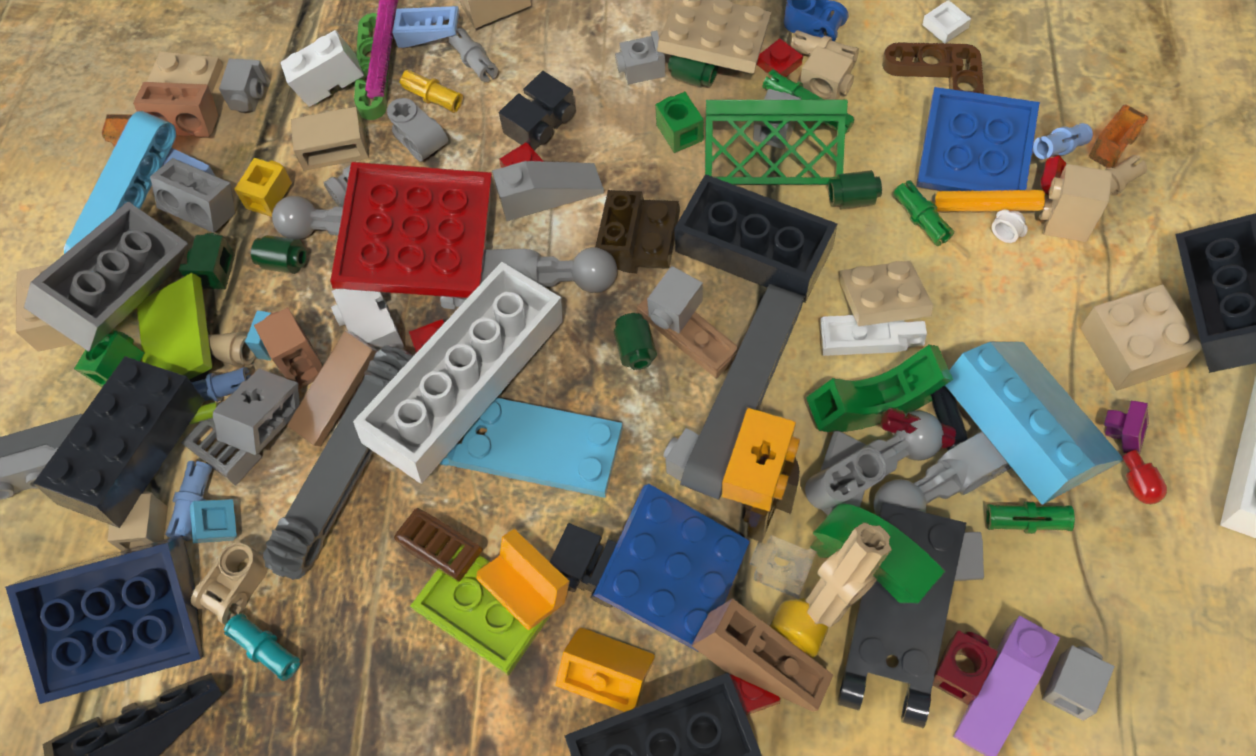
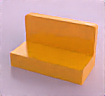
(524, 581)
(604, 670)

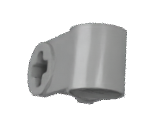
(415, 128)

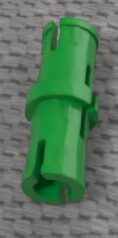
(923, 213)
(1056, 517)

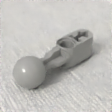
(298, 218)
(591, 269)
(876, 460)
(957, 471)

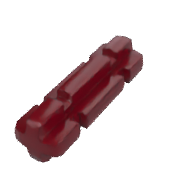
(896, 420)

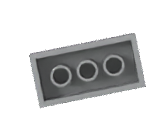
(105, 276)

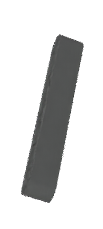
(742, 388)

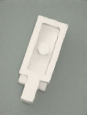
(844, 337)

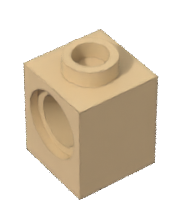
(827, 74)

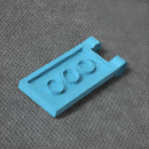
(541, 447)

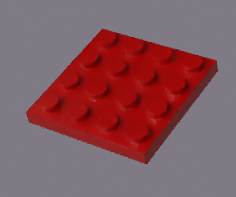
(412, 230)

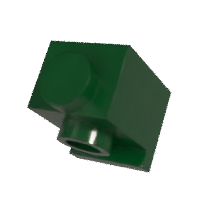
(210, 260)

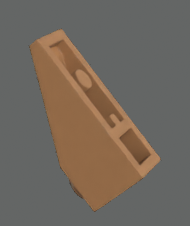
(761, 656)

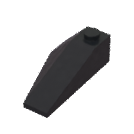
(140, 728)

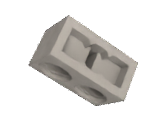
(193, 195)

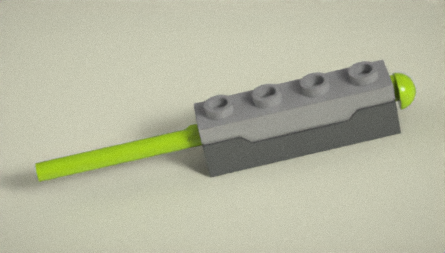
(28, 451)

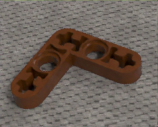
(950, 63)

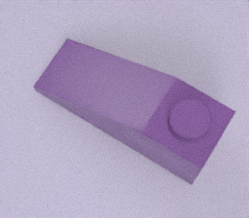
(1008, 686)

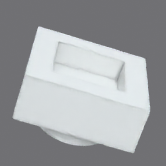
(946, 21)

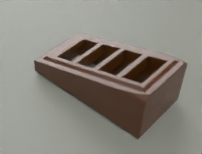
(419, 530)

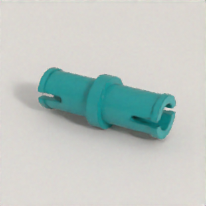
(262, 646)

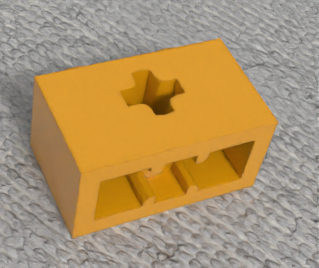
(765, 437)

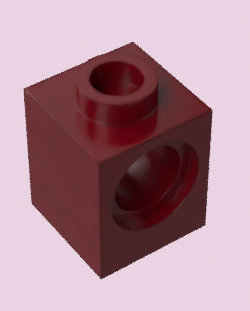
(955, 681)

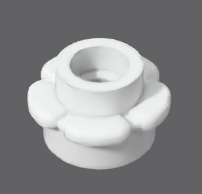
(1009, 226)

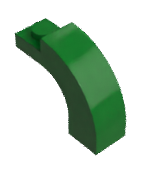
(860, 403)
(906, 570)

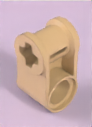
(229, 584)

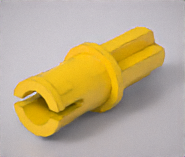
(431, 91)

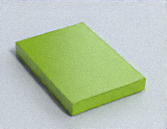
(176, 328)
(475, 617)

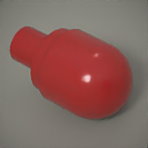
(1144, 479)

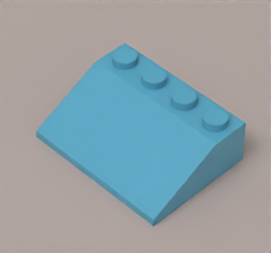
(1030, 418)

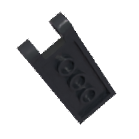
(905, 629)

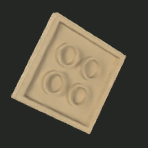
(715, 33)

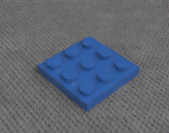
(977, 142)
(671, 566)

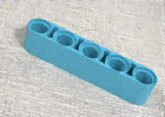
(127, 173)

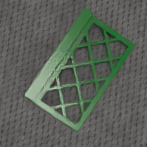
(776, 110)

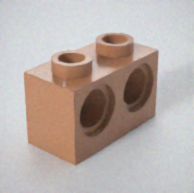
(184, 105)
(289, 347)

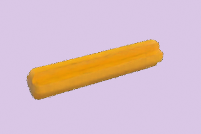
(990, 200)

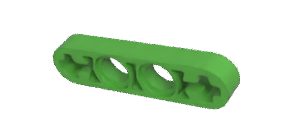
(364, 45)

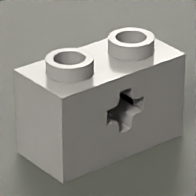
(256, 411)

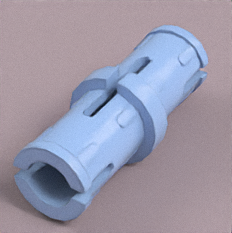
(1055, 142)
(191, 490)

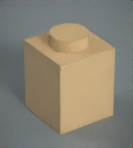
(143, 524)

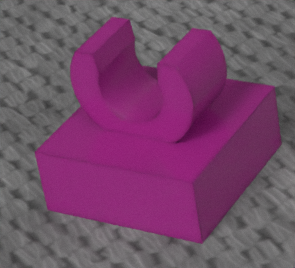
(1129, 426)

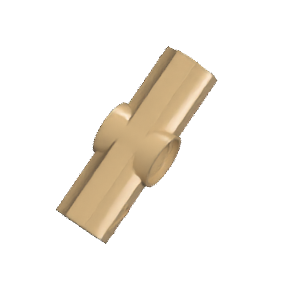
(848, 574)

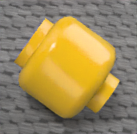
(798, 627)

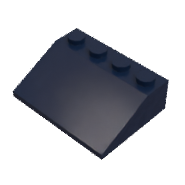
(107, 619)

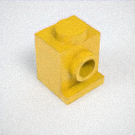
(263, 186)

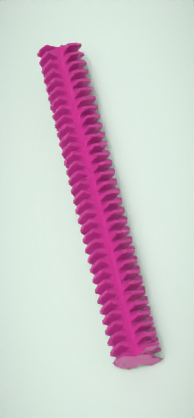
(381, 48)

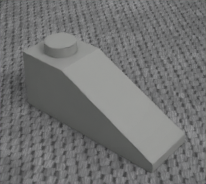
(544, 185)

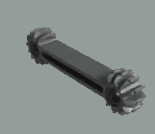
(303, 529)

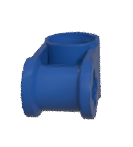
(815, 17)

